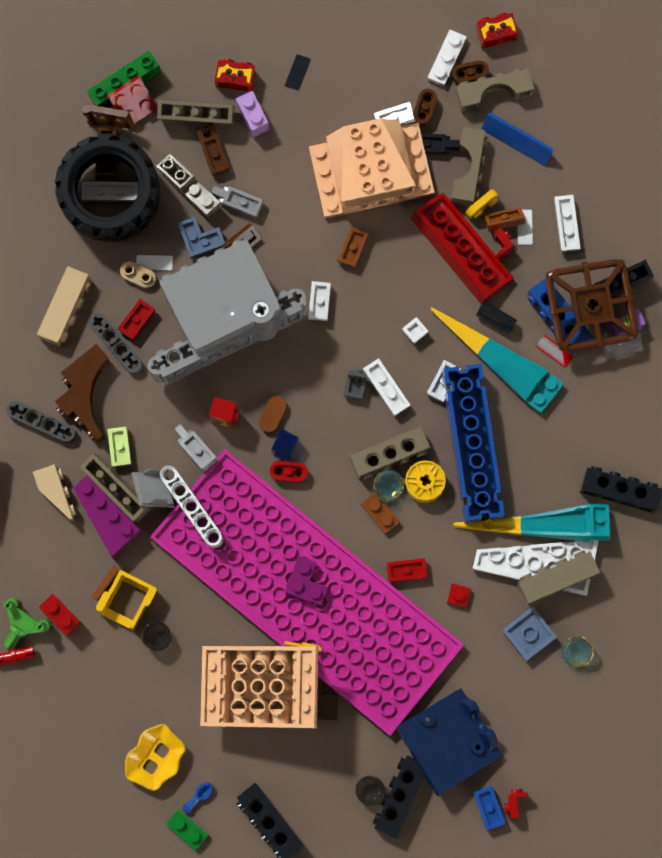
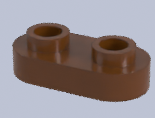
(469, 71)
(425, 108)

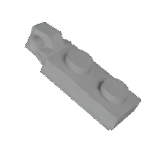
(238, 200)
(196, 448)

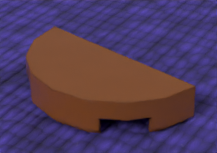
(106, 584)

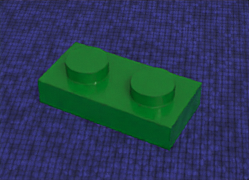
(186, 829)

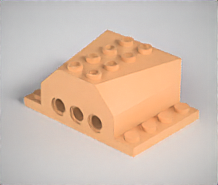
(370, 166)
(259, 686)

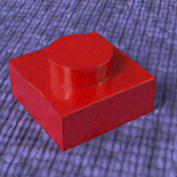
(458, 595)

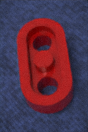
(289, 470)

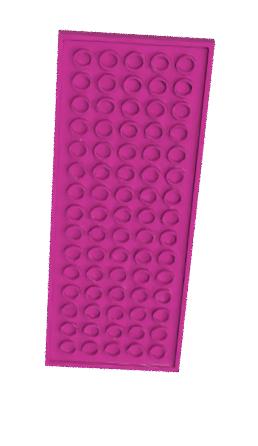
(372, 638)

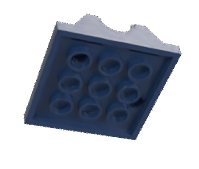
(448, 742)

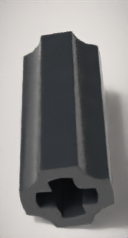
(496, 317)

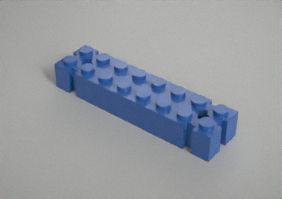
(472, 443)

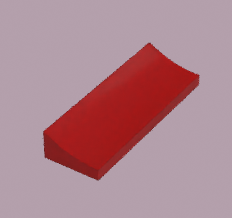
(461, 247)

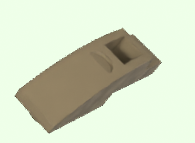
(188, 186)

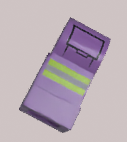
(616, 331)

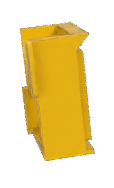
(107, 598)

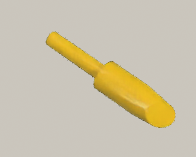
(302, 645)

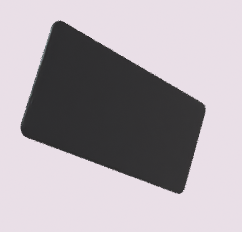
(297, 72)

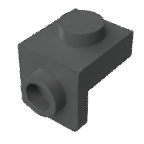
(355, 384)

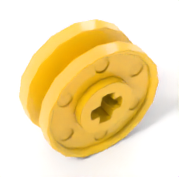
(419, 472)

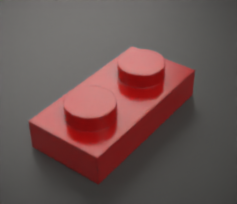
(136, 319)
(406, 570)

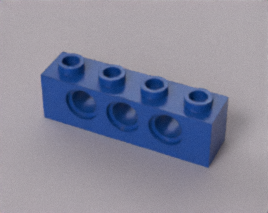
(538, 293)

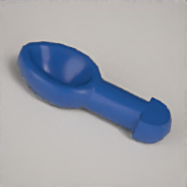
(201, 794)

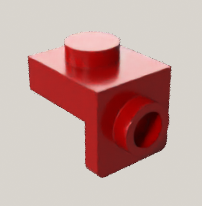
(504, 240)
(511, 807)

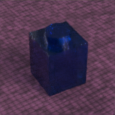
(284, 445)

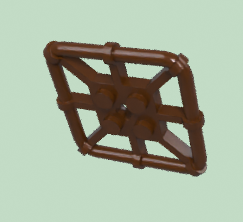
(602, 312)

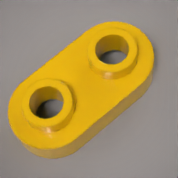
(477, 208)

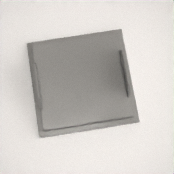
(151, 489)

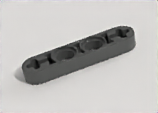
(114, 345)
(42, 420)

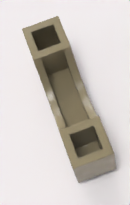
(516, 83)
(471, 144)

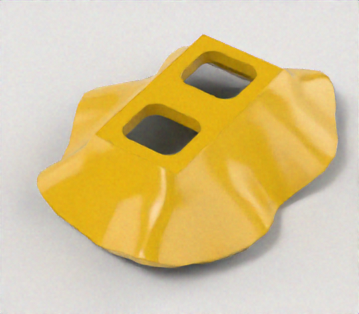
(145, 750)

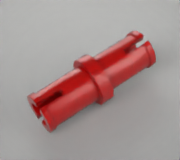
(17, 655)

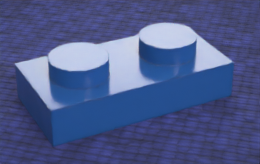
(489, 808)

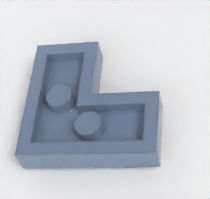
(198, 243)

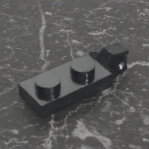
(439, 144)

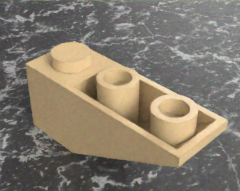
(51, 486)

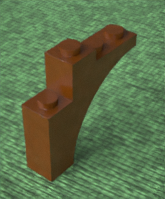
(78, 400)

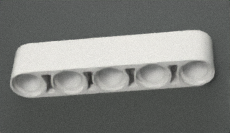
(187, 498)

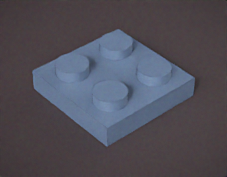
(529, 633)

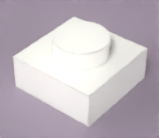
(415, 330)

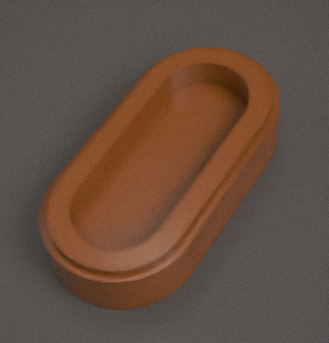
(272, 414)

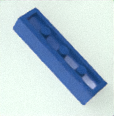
(517, 139)

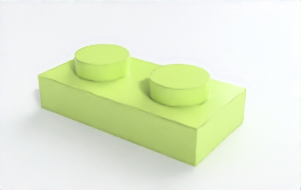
(119, 447)

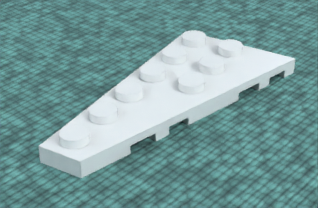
(523, 560)

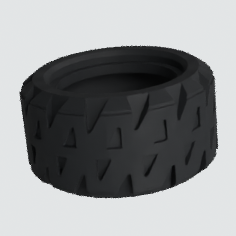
(86, 154)

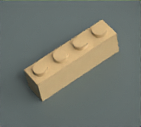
(64, 306)

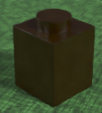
(328, 706)

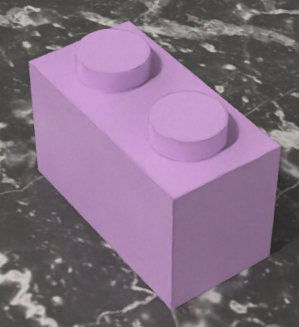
(252, 114)

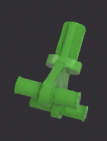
(22, 623)

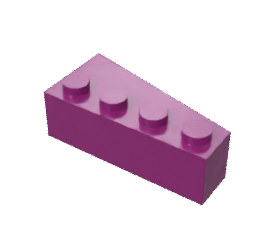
(110, 522)

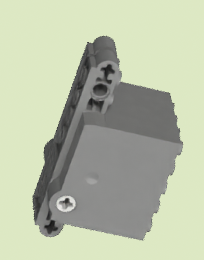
(221, 309)

